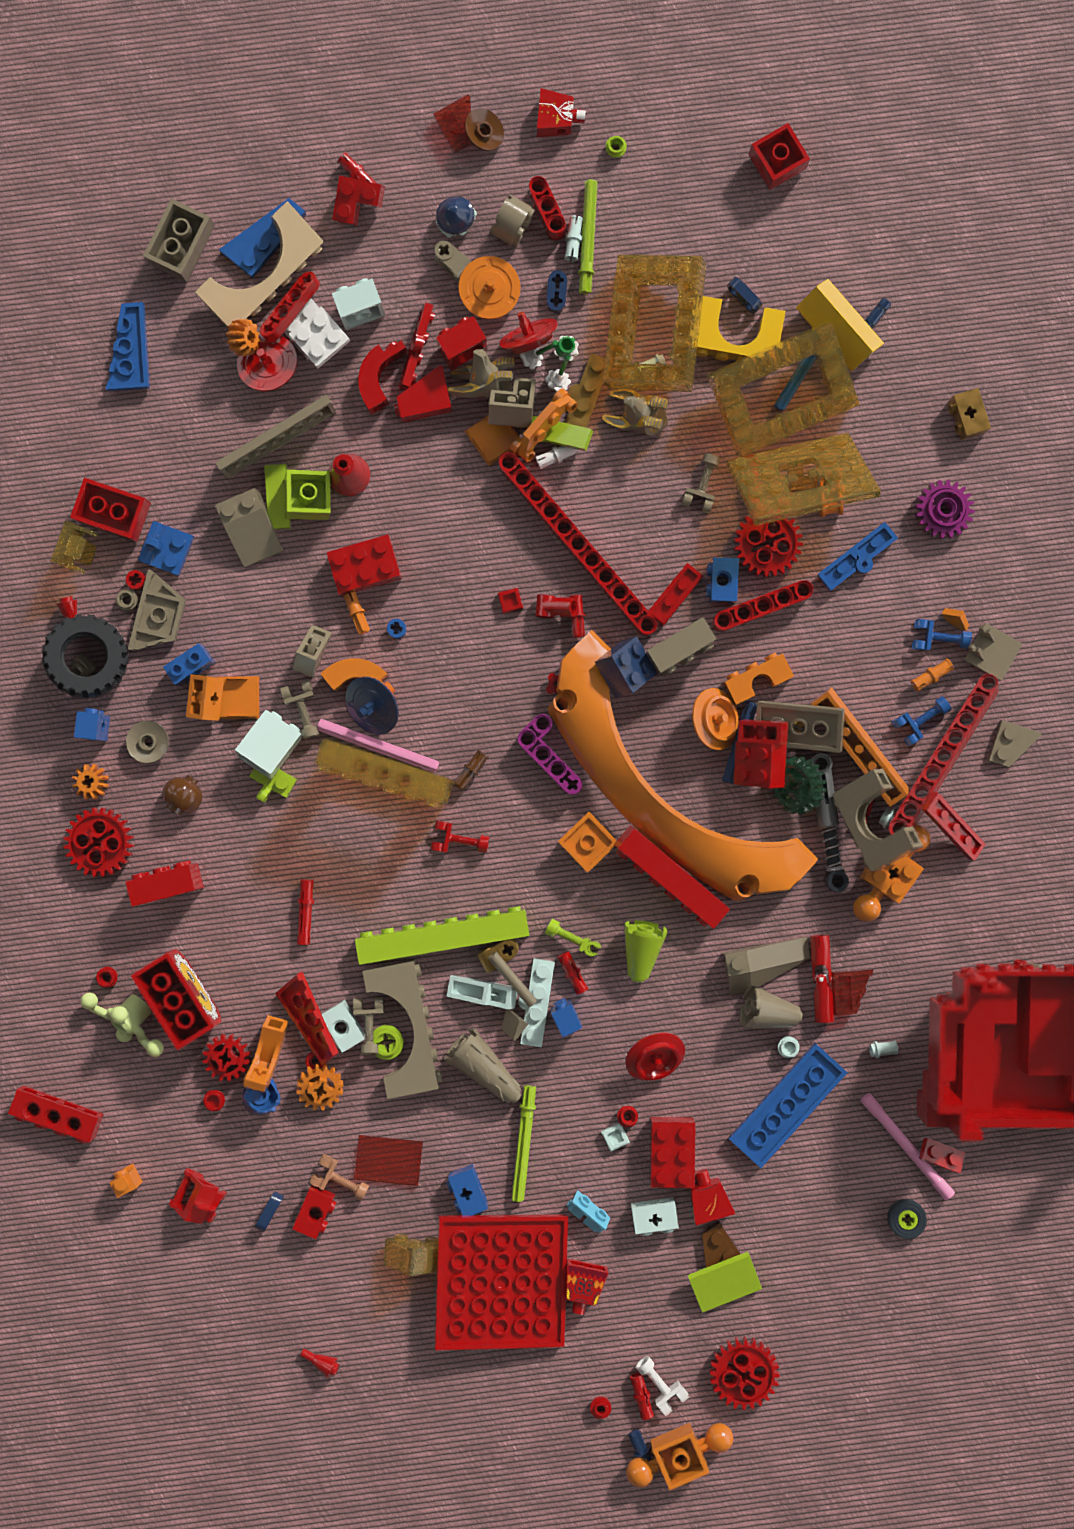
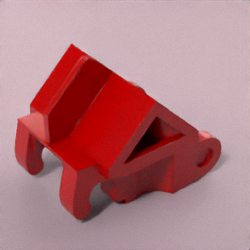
(202, 1201)

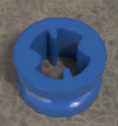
(401, 624)

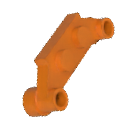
(538, 429)

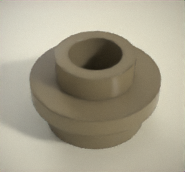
(122, 595)

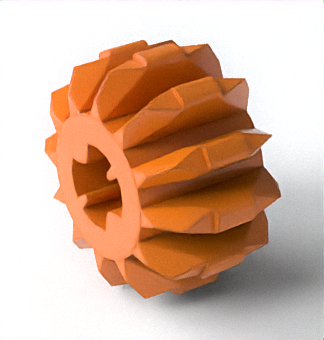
(243, 337)
(95, 787)

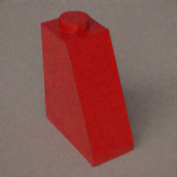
(424, 398)

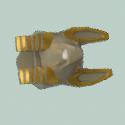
(483, 376)
(640, 412)

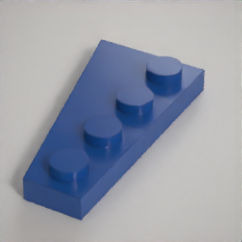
(130, 357)

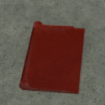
(388, 1160)

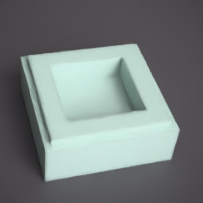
(615, 1136)

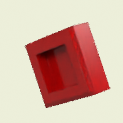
(510, 600)

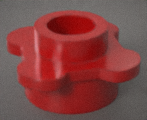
(551, 688)

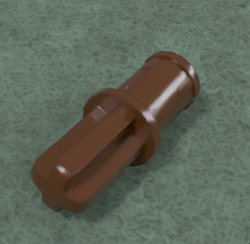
(471, 770)

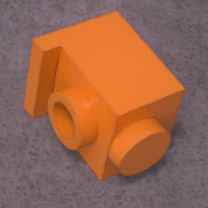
(125, 1180)

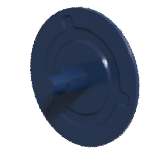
(372, 705)

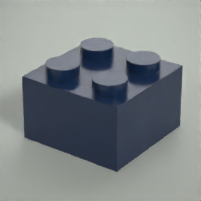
(626, 667)

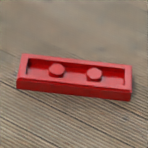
(675, 594)

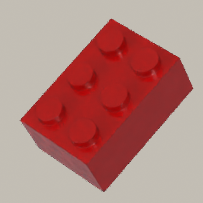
(110, 509)
(364, 565)
(164, 883)
(672, 1152)

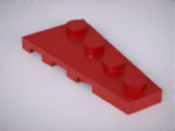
(305, 1013)

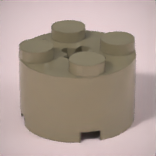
(511, 219)

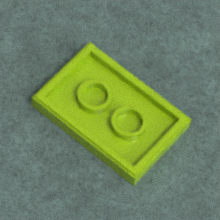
(725, 1281)

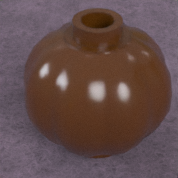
(182, 795)

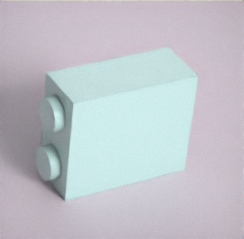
(268, 744)

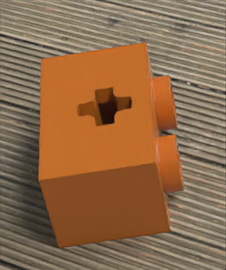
(204, 697)

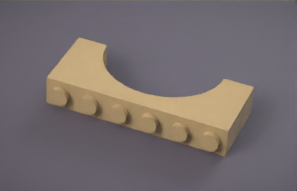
(296, 245)

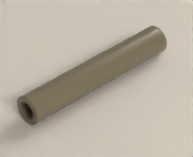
(512, 979)

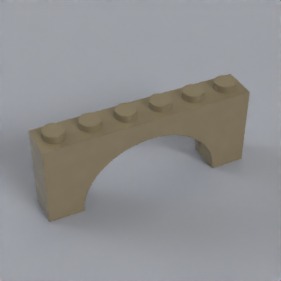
(402, 983)

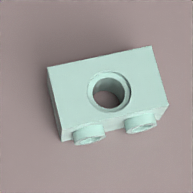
(354, 1033)

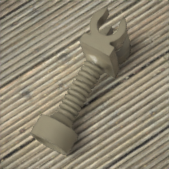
(710, 462)
(308, 730)
(369, 1047)

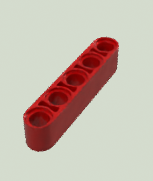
(770, 599)

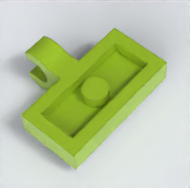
(280, 783)

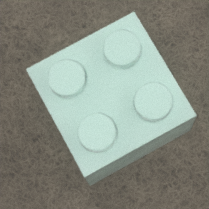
(358, 303)

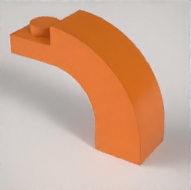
(349, 669)
(267, 1054)

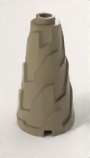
(477, 1060)

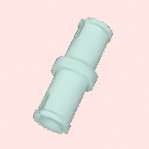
(573, 238)

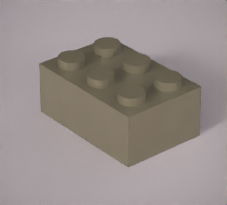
(179, 240)
(681, 647)

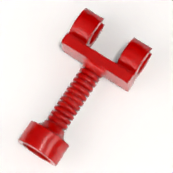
(481, 843)

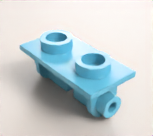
(596, 1218)

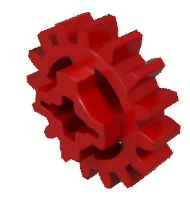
(217, 1055)

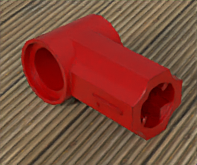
(549, 606)

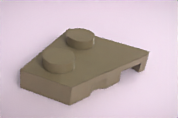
(1010, 743)

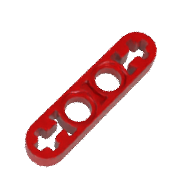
(270, 329)

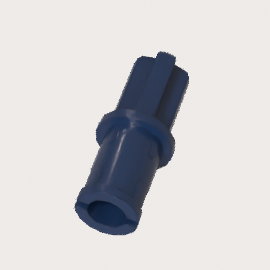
(639, 1445)

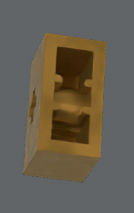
(969, 403)

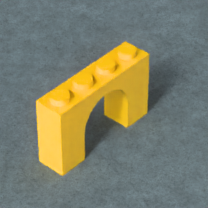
(713, 344)

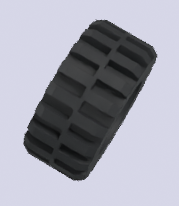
(78, 627)

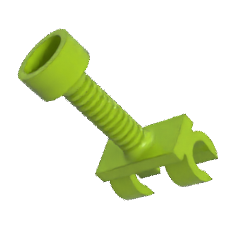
(585, 944)

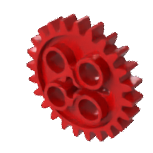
(776, 559)
(109, 857)
(733, 1388)

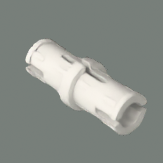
(555, 455)

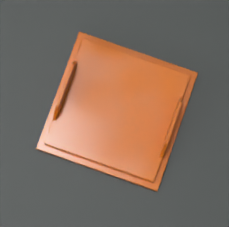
(491, 439)
(240, 698)

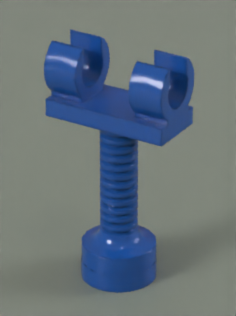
(963, 639)
(941, 706)

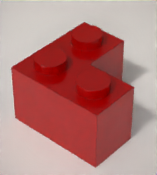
(351, 195)

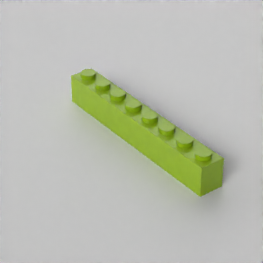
(442, 936)

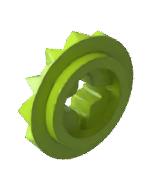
(394, 1048)

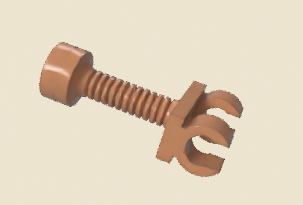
(318, 1181)

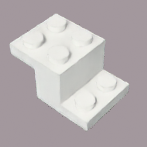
(316, 334)

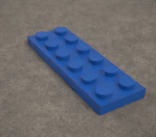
(787, 1105)

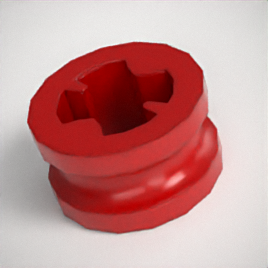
(134, 573)

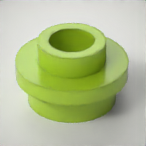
(615, 140)

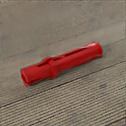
(305, 911)

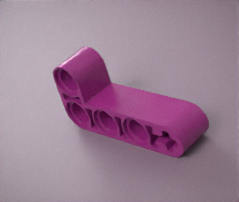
(552, 758)

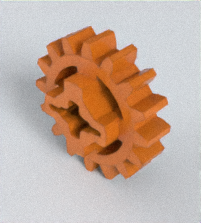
(312, 1081)

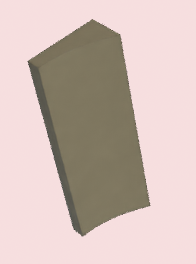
(276, 437)

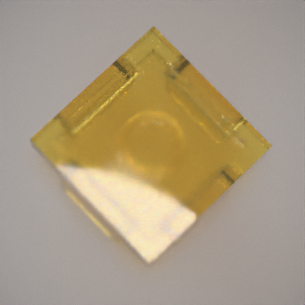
(73, 547)

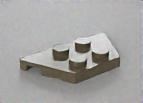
(157, 614)

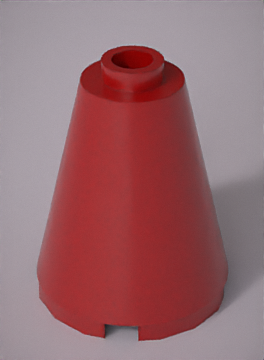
(349, 474)

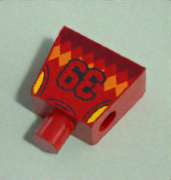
(584, 1284)

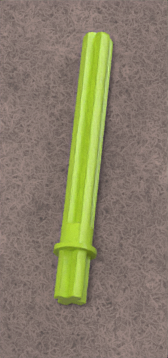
(588, 235)
(523, 1144)

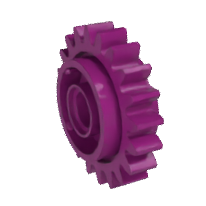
(956, 503)

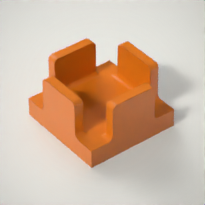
(587, 841)

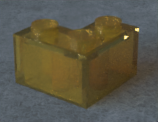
(411, 1255)

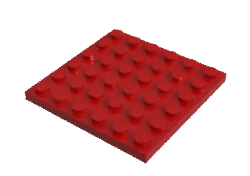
(501, 1281)

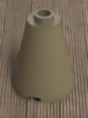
(767, 1011)

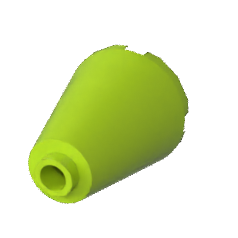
(643, 946)

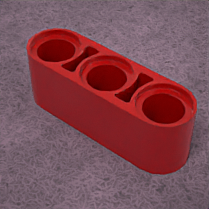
(545, 198)

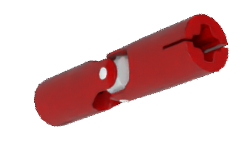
(823, 994)

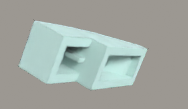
(482, 992)

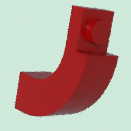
(370, 374)

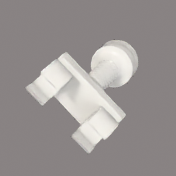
(645, 1366)

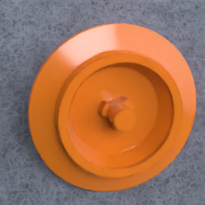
(489, 287)
(715, 719)

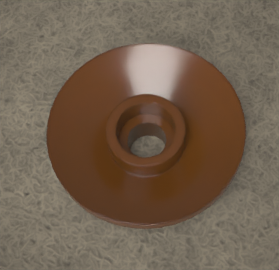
(489, 125)

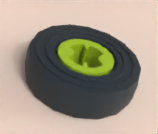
(913, 1209)

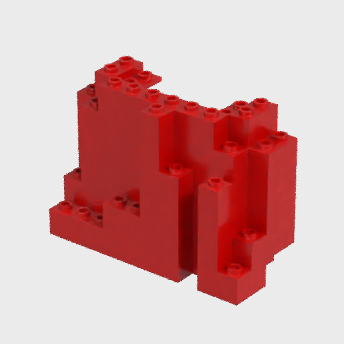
(1001, 1050)

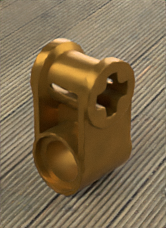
(499, 948)

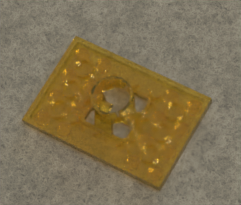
(769, 492)

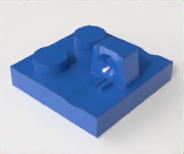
(166, 548)

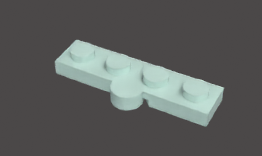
(536, 1015)

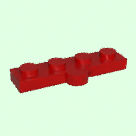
(418, 340)

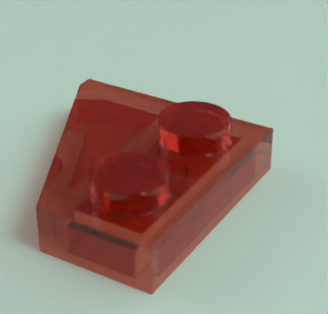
(452, 123)
(848, 990)

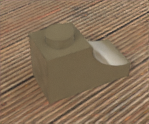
(311, 651)

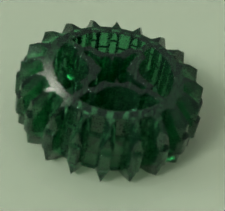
(807, 799)

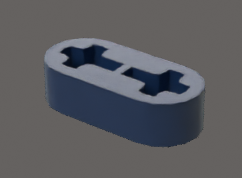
(551, 291)
(744, 295)
(269, 1211)

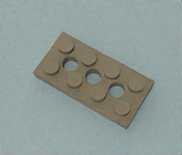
(810, 716)

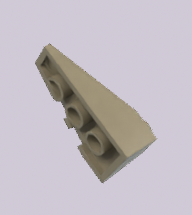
(763, 962)

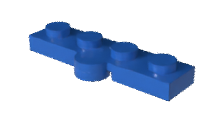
(858, 557)

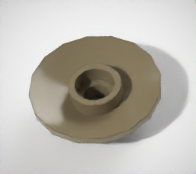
(137, 739)

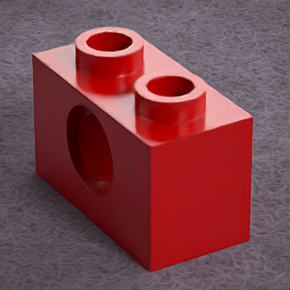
(308, 1223)

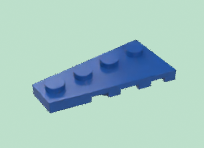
(257, 243)

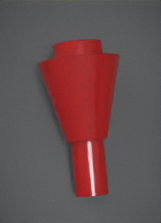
(67, 607)
(325, 1364)

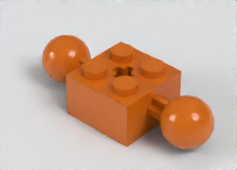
(868, 906)
(678, 1469)

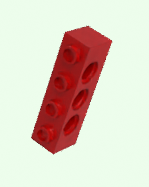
(22, 1111)

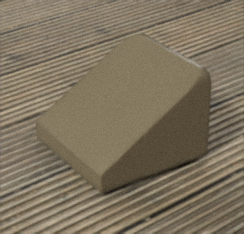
(513, 1024)

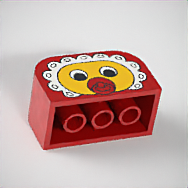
(177, 998)

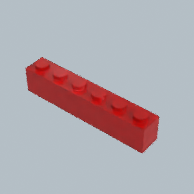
(671, 876)

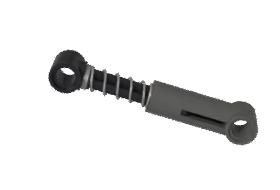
(828, 820)

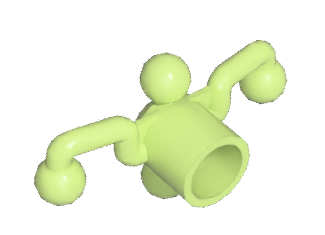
(126, 1020)

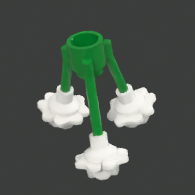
(565, 349)

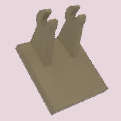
(993, 651)

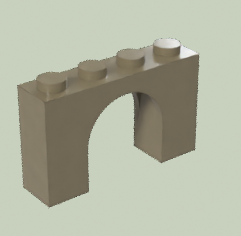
(853, 803)

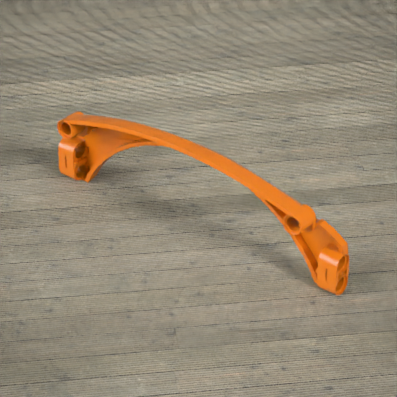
(709, 856)

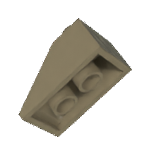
(249, 527)

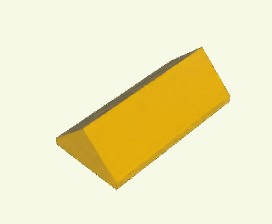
(854, 335)

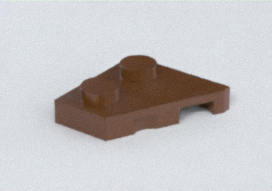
(717, 1245)

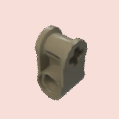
(454, 262)

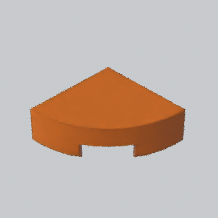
(956, 618)

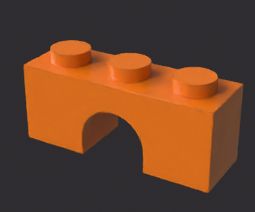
(740, 685)

